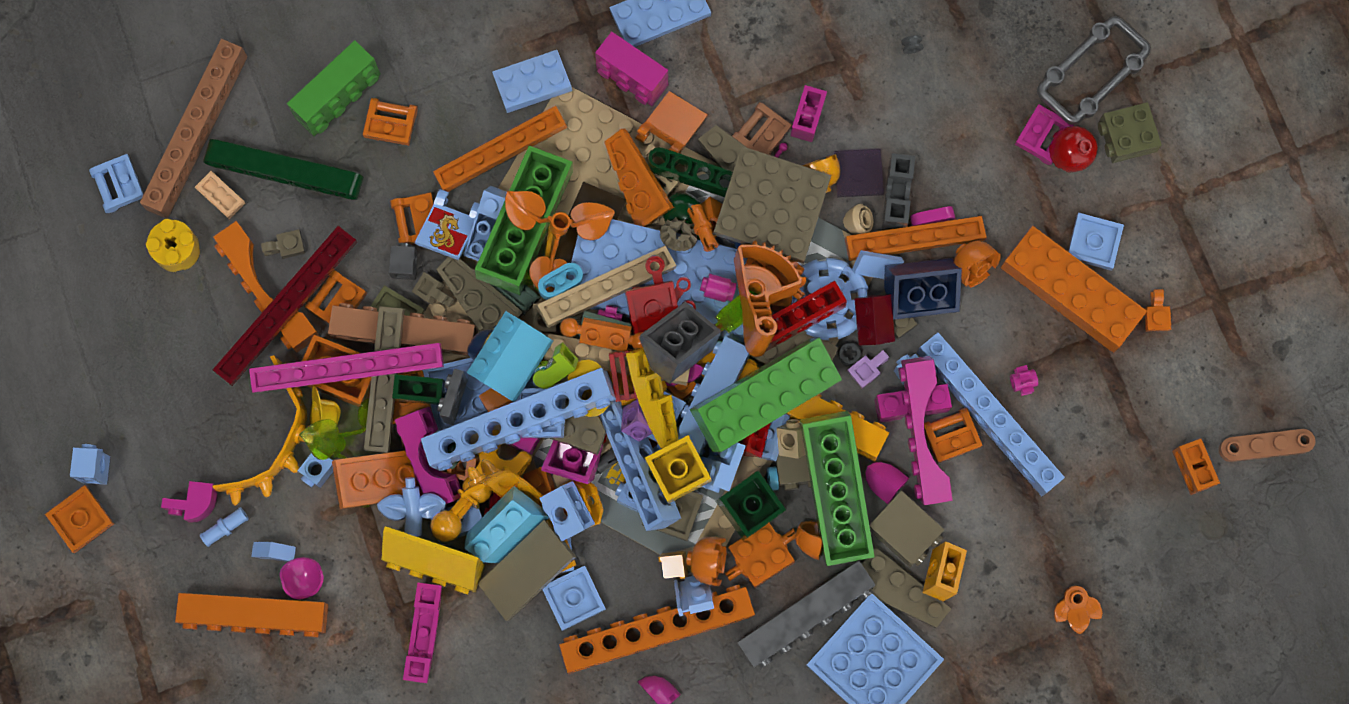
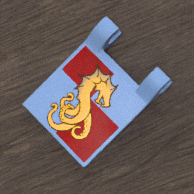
(445, 228)

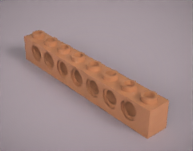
(194, 129)

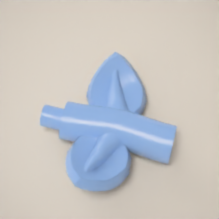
(411, 507)

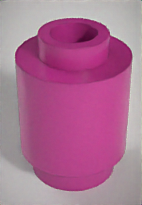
(718, 288)

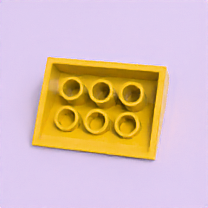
(431, 560)

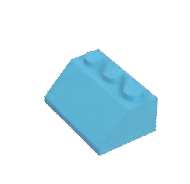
(510, 356)
(504, 526)

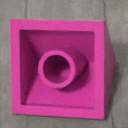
(571, 462)

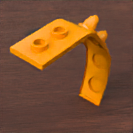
(284, 459)
(501, 483)

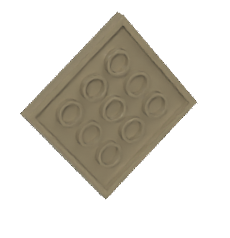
(772, 203)

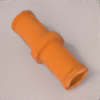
(702, 227)

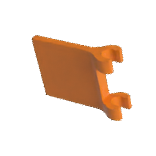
(673, 122)

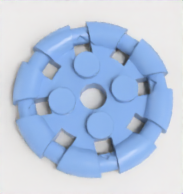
(855, 284)

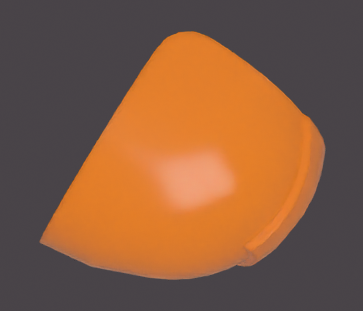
(808, 539)

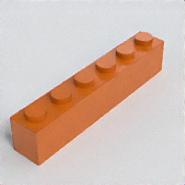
(251, 613)

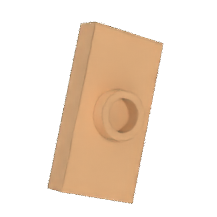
(220, 195)

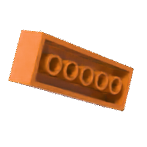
(1073, 289)

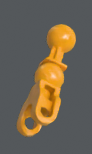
(447, 524)

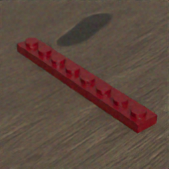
(285, 305)

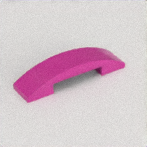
(423, 632)

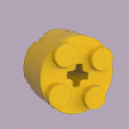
(164, 236)

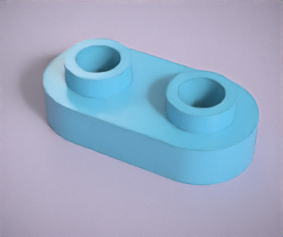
(559, 281)

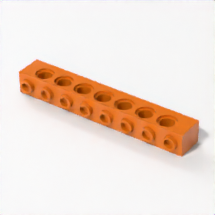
(571, 647)

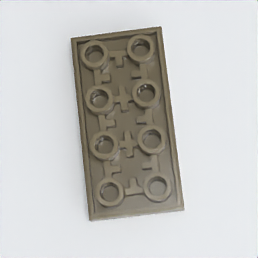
(526, 570)

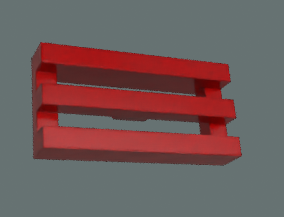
(626, 396)

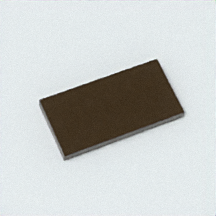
(586, 194)

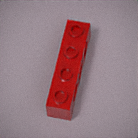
(807, 312)

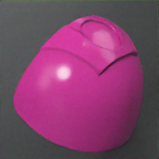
(301, 578)

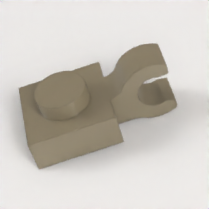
(287, 244)
(430, 289)

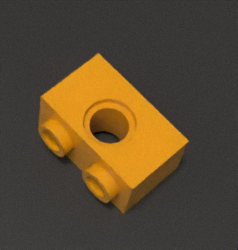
(944, 571)

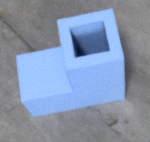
(273, 550)

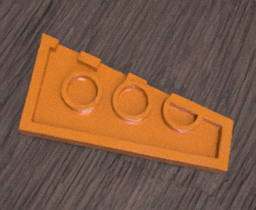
(640, 187)

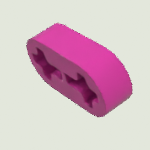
(933, 216)

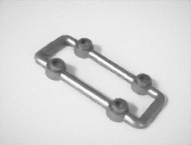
(1088, 105)

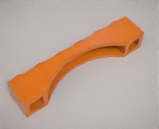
(239, 250)

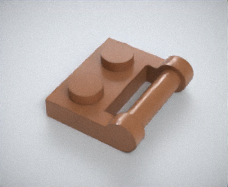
(768, 135)

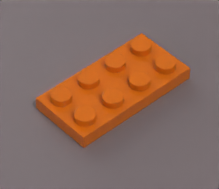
(371, 478)

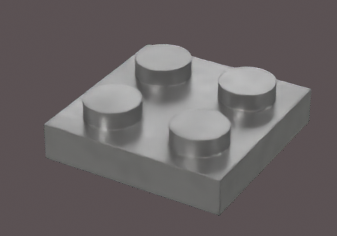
(450, 404)

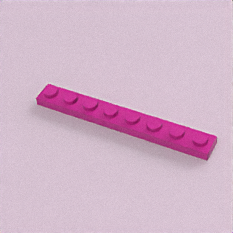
(346, 367)

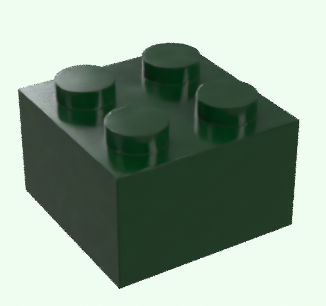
(750, 505)

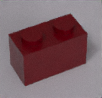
(874, 320)

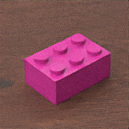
(631, 69)

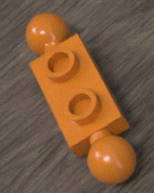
(601, 333)

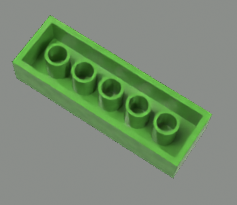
(512, 250)
(765, 394)
(837, 488)

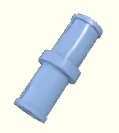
(224, 527)

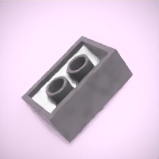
(678, 342)

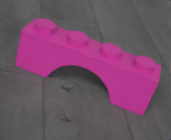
(431, 480)

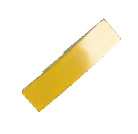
(655, 405)

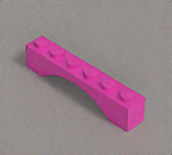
(919, 382)

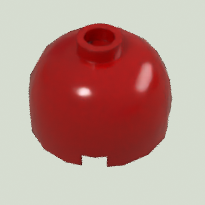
(1073, 149)

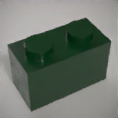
(418, 389)

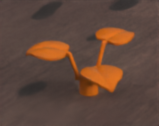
(527, 208)

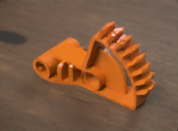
(756, 312)

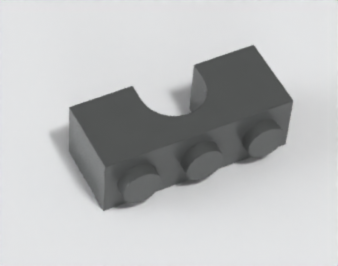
(898, 191)

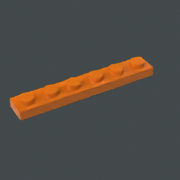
(500, 149)
(917, 237)

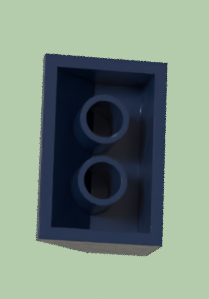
(923, 288)

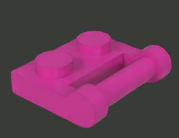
(1036, 132)

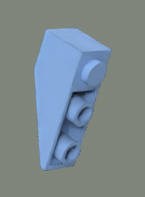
(485, 218)

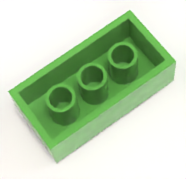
(334, 88)

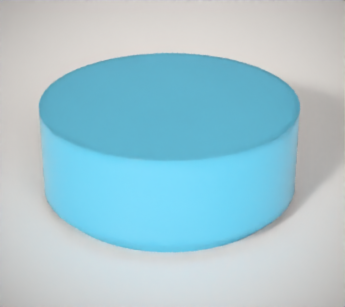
(772, 478)

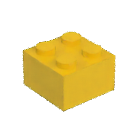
(678, 469)

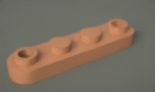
(1267, 445)

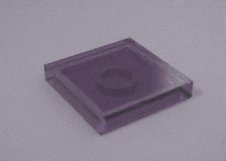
(859, 173)

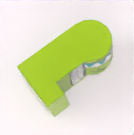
(556, 368)

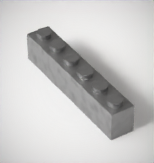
(806, 614)

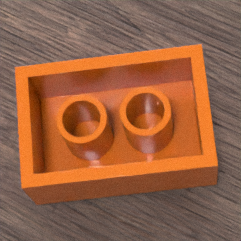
(349, 391)

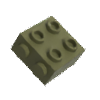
(1129, 133)

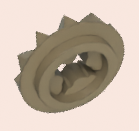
(684, 241)

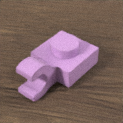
(866, 370)

